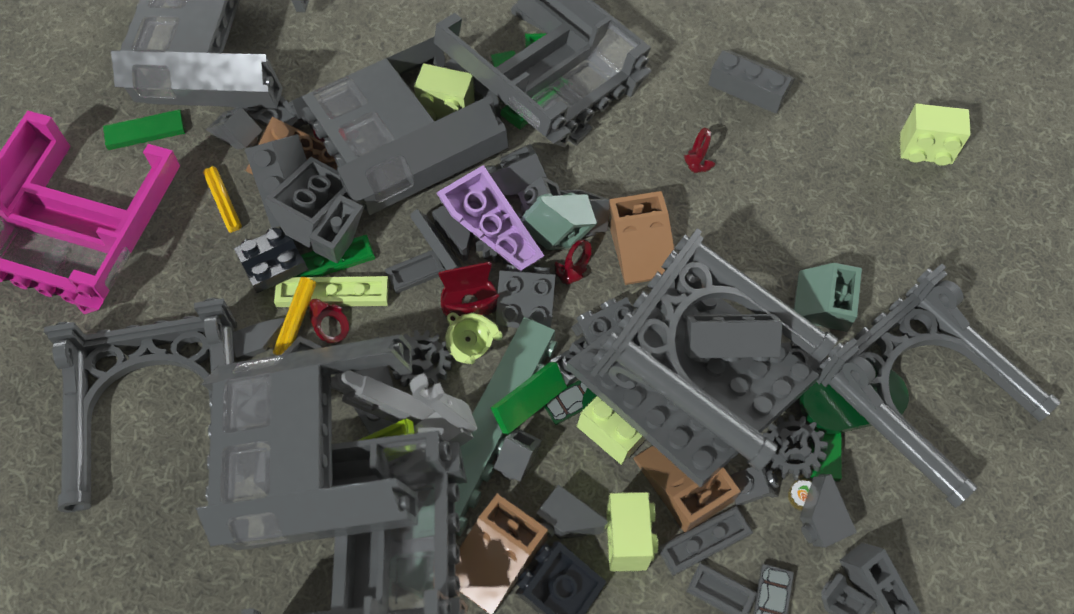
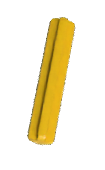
(222, 199)
(295, 315)

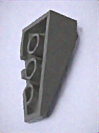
(516, 170)

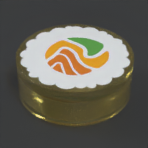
(798, 492)

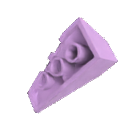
(487, 214)

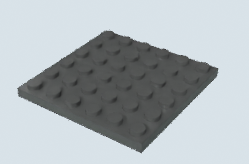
(747, 387)

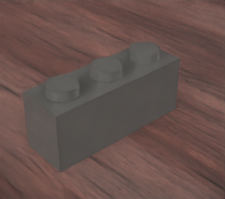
(732, 336)

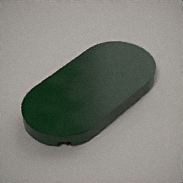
(836, 415)

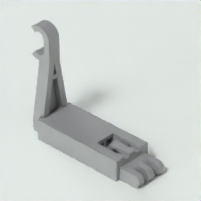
(379, 398)
(451, 415)

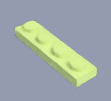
(338, 291)

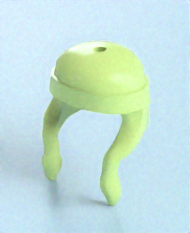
(478, 329)

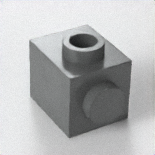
(540, 187)
(517, 454)

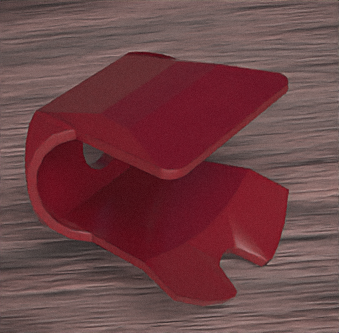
(464, 282)

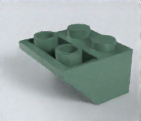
(559, 220)
(829, 295)

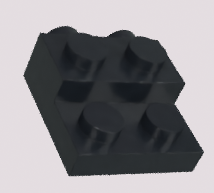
(270, 259)
(559, 582)

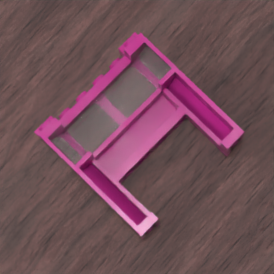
(59, 238)

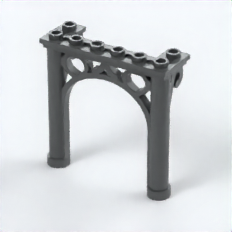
(694, 273)
(78, 357)
(853, 376)

